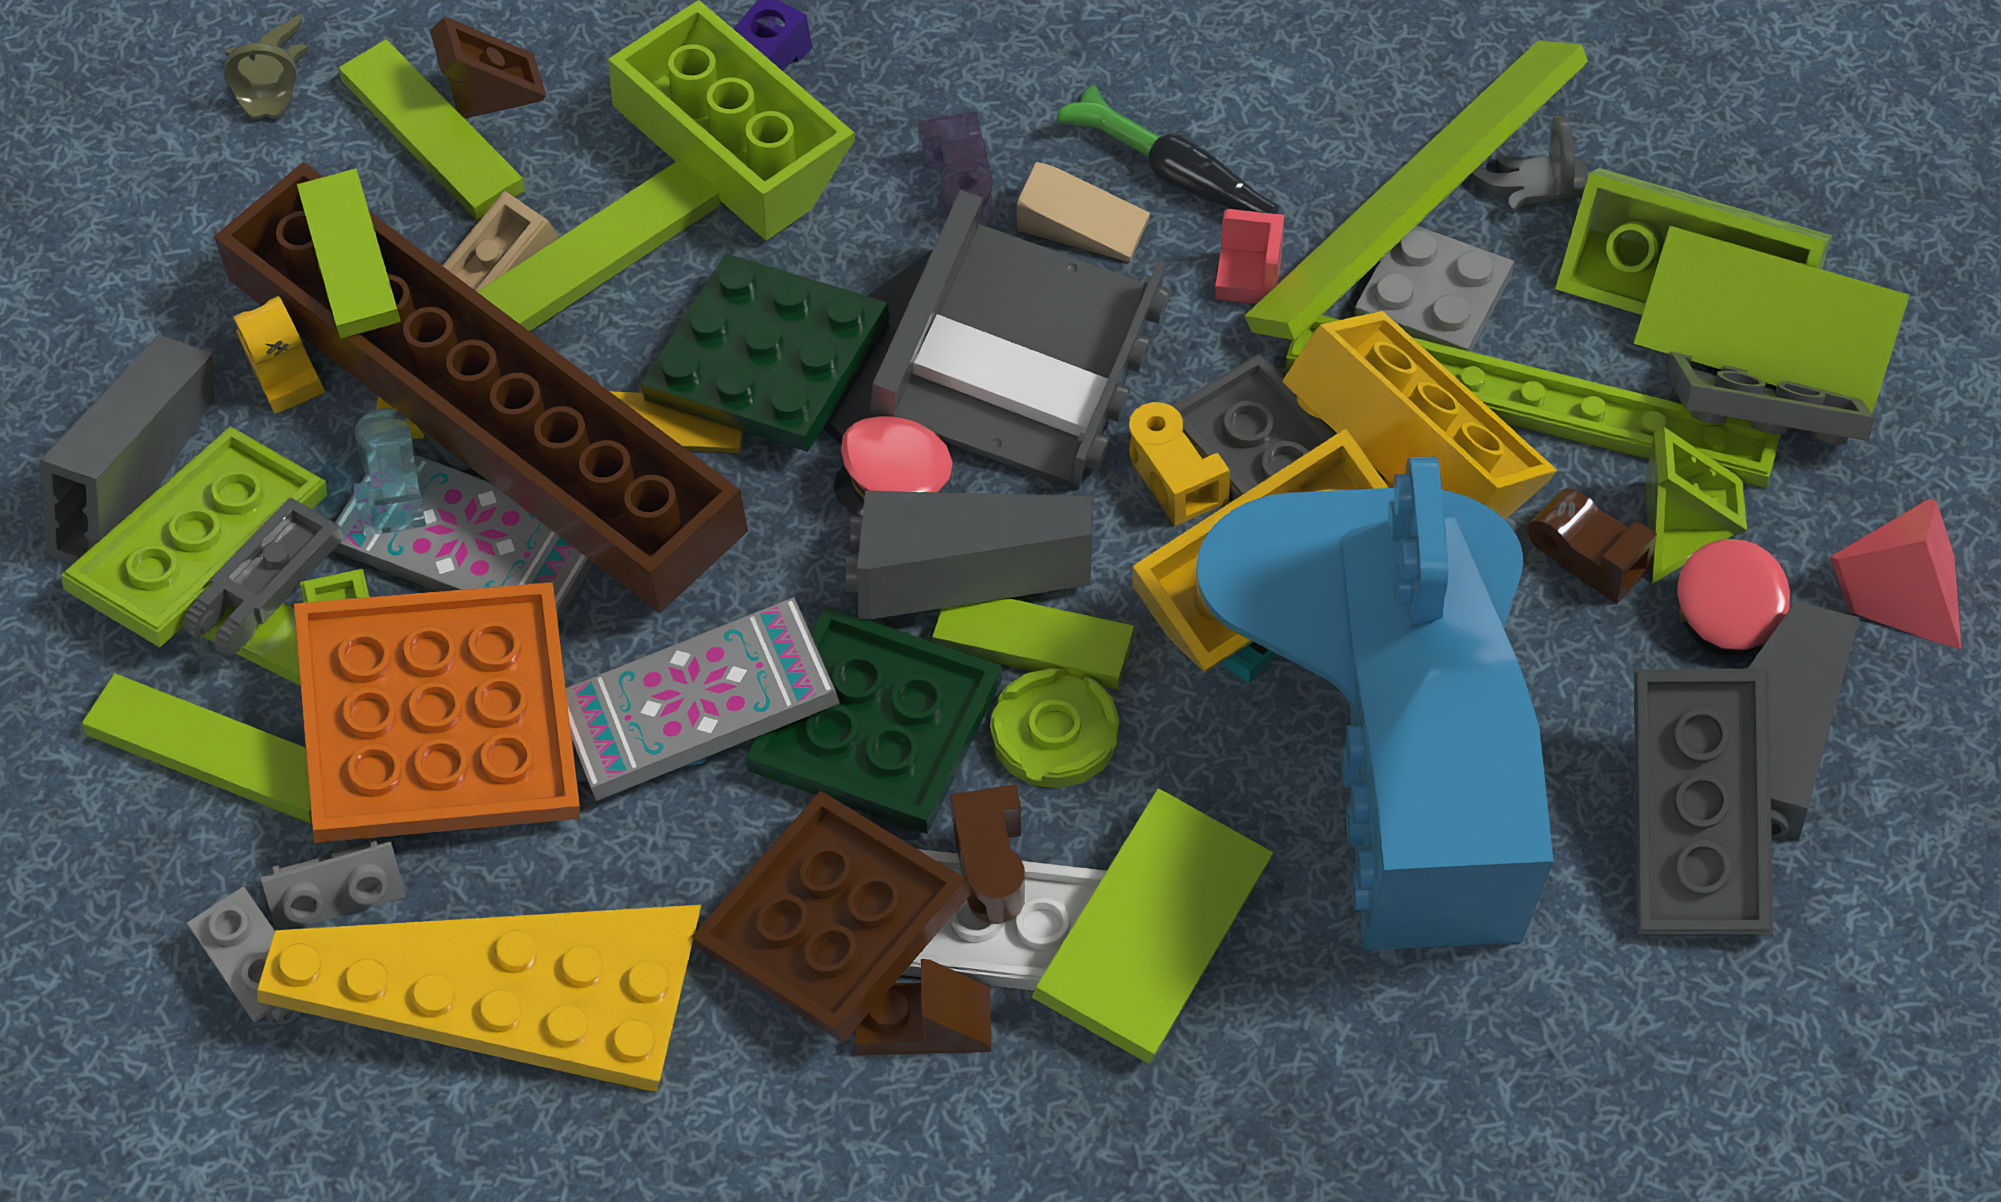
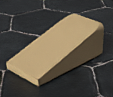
(1079, 214)
(500, 242)

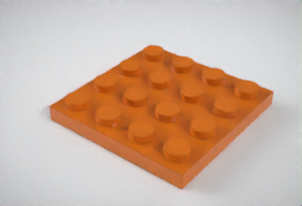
(435, 712)

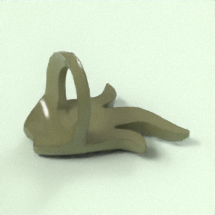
(268, 82)

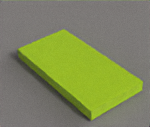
(1770, 316)
(186, 532)
(1152, 926)

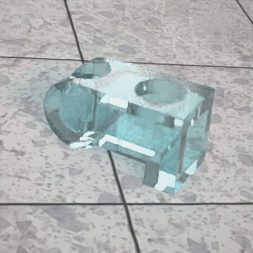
(387, 454)

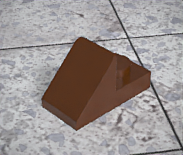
(484, 70)
(929, 1016)

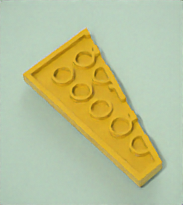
(538, 989)

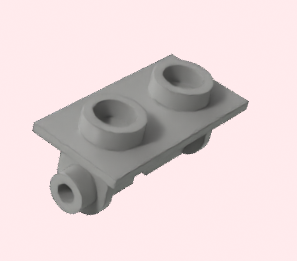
(333, 887)
(238, 944)

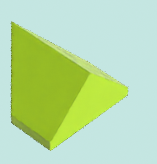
(1688, 501)

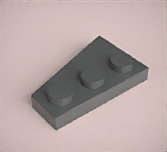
(1793, 405)

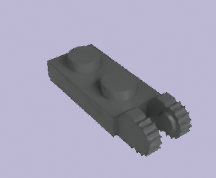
(263, 575)

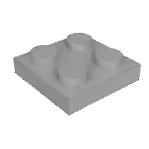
(1437, 288)

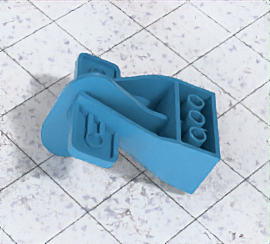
(1443, 756)

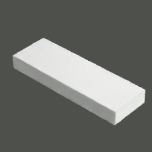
(1009, 375)

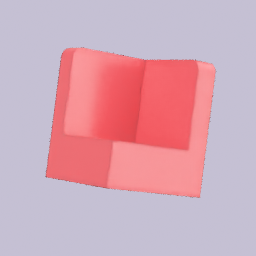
(1249, 255)

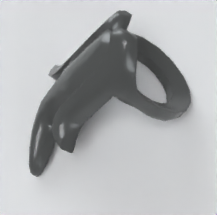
(1538, 178)

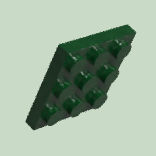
(766, 352)
(898, 725)

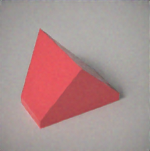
(1904, 576)

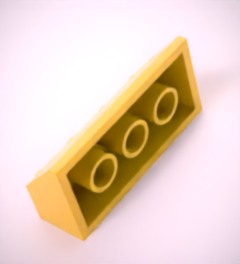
(1408, 405)
(1168, 575)

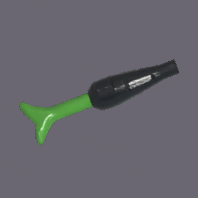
(1170, 156)

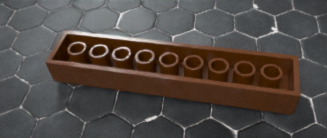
(502, 403)

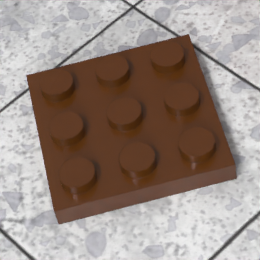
(832, 915)

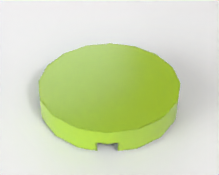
(1053, 749)

